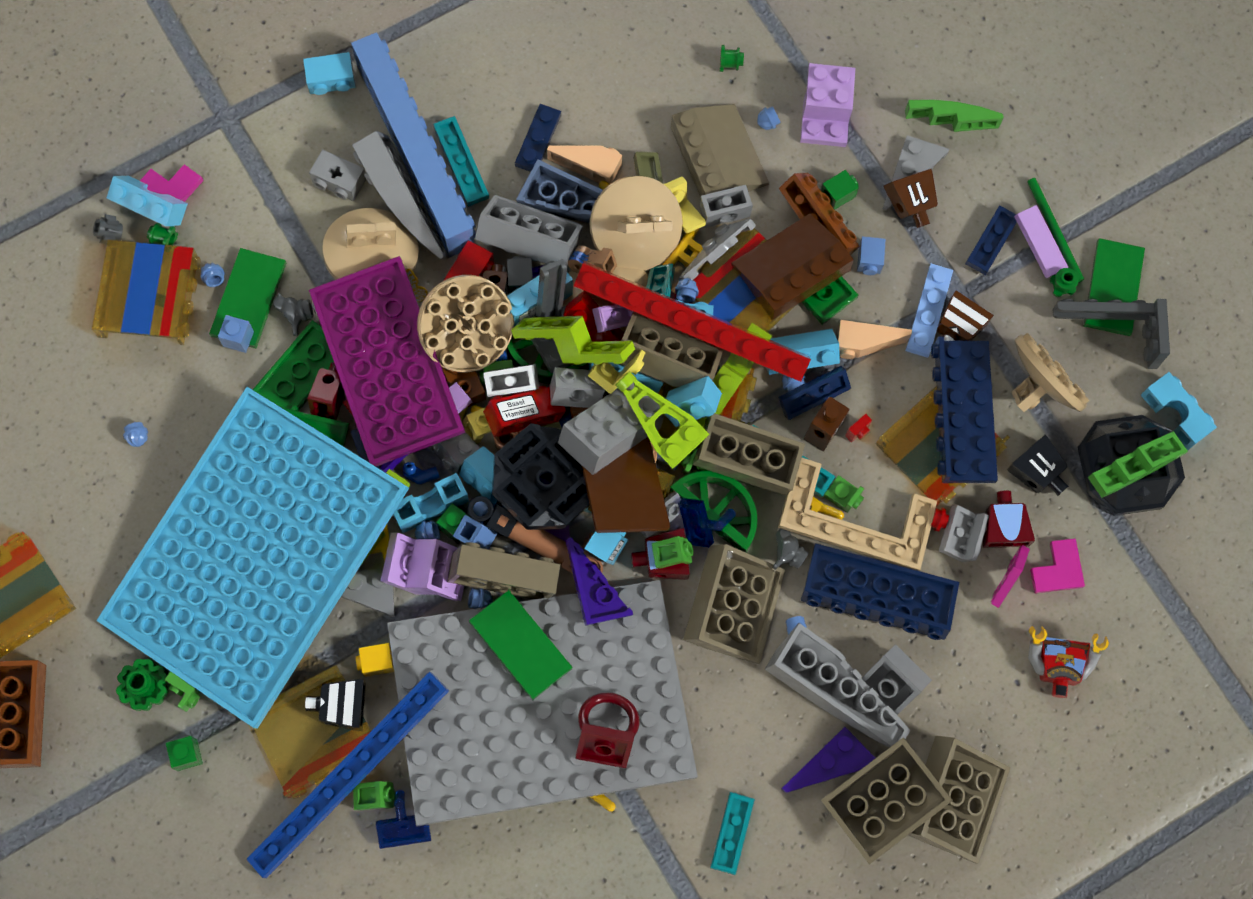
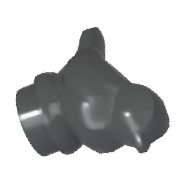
(294, 310)
(789, 550)

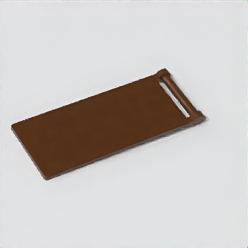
(626, 491)

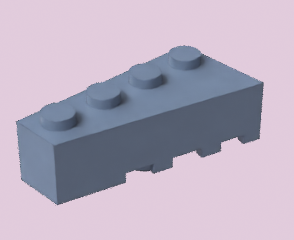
(558, 193)

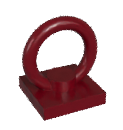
(606, 744)

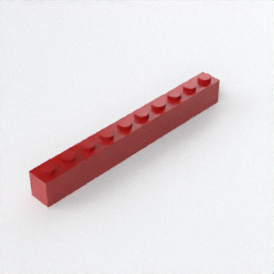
(692, 321)

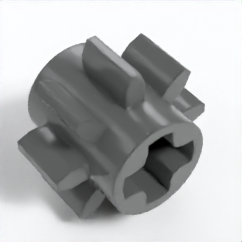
(107, 229)

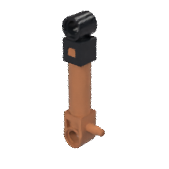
(539, 541)

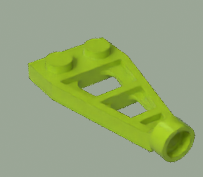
(682, 441)

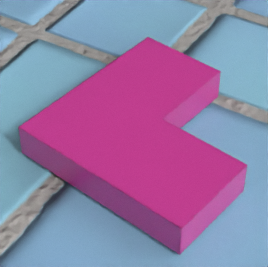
(179, 186)
(1013, 572)
(1065, 572)

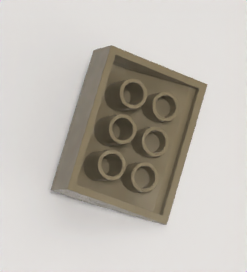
(717, 149)
(734, 603)
(975, 787)
(886, 800)

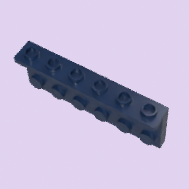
(964, 411)
(880, 592)

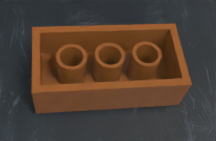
(21, 713)

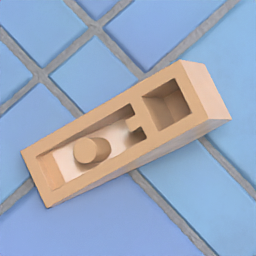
(589, 161)
(863, 339)

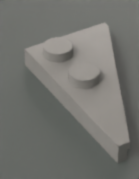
(915, 158)
(714, 248)
(371, 592)

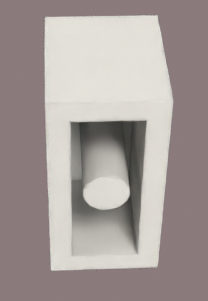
(511, 380)

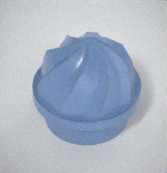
(768, 118)
(212, 274)
(686, 290)
(790, 383)
(135, 434)
(427, 530)
(479, 598)

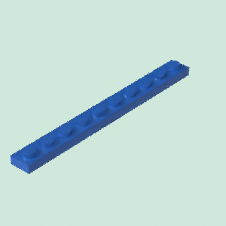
(347, 775)

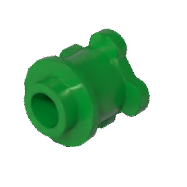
(731, 58)
(162, 235)
(1064, 282)

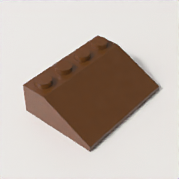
(793, 265)

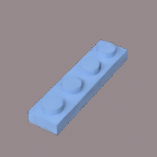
(929, 310)

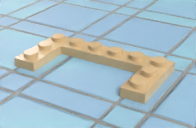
(902, 552)

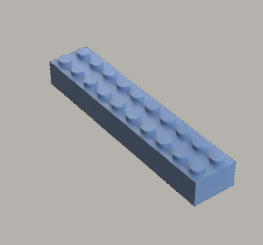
(413, 143)

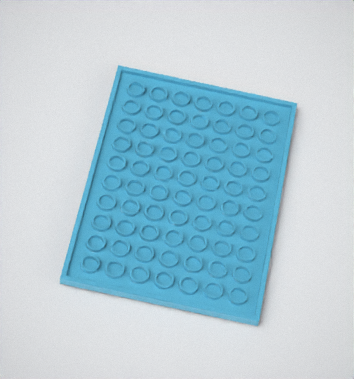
(252, 556)

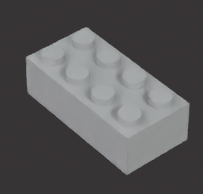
(527, 231)
(606, 430)

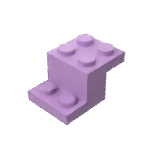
(827, 105)
(420, 566)

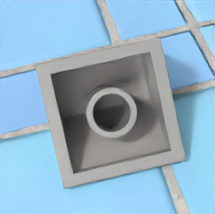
(896, 679)

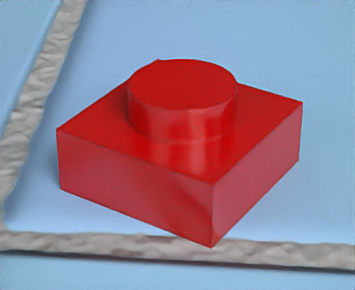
(859, 428)

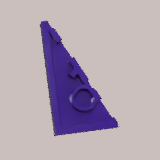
(596, 597)
(839, 757)

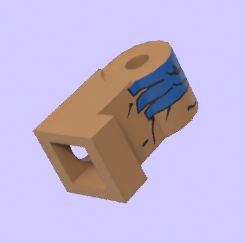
(594, 257)

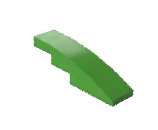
(961, 115)
(1137, 464)

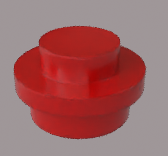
(940, 519)

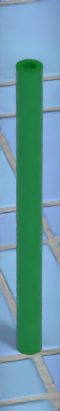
(1054, 227)

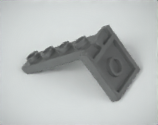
(550, 304)
(1155, 316)

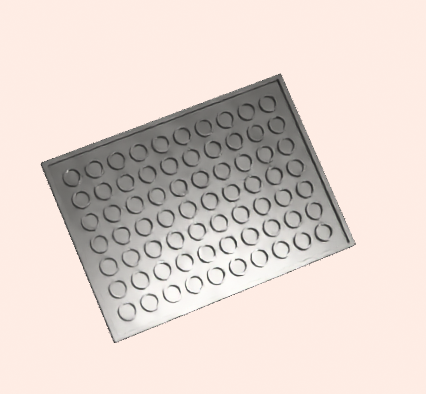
(499, 750)

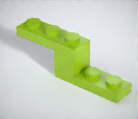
(573, 340)
(733, 373)

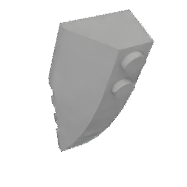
(393, 183)
(832, 684)

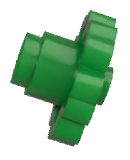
(142, 685)

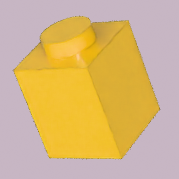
(375, 660)

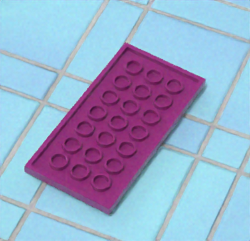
(387, 376)

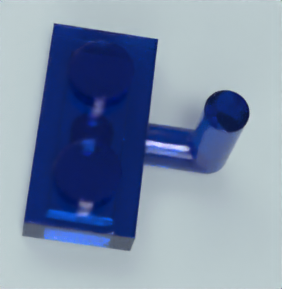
(698, 525)
(401, 829)

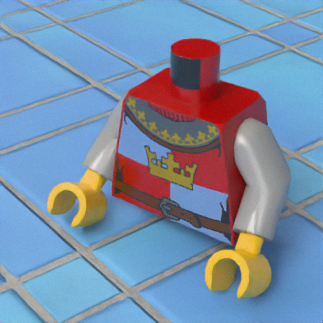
(1063, 660)

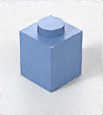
(871, 255)
(235, 334)
(475, 532)

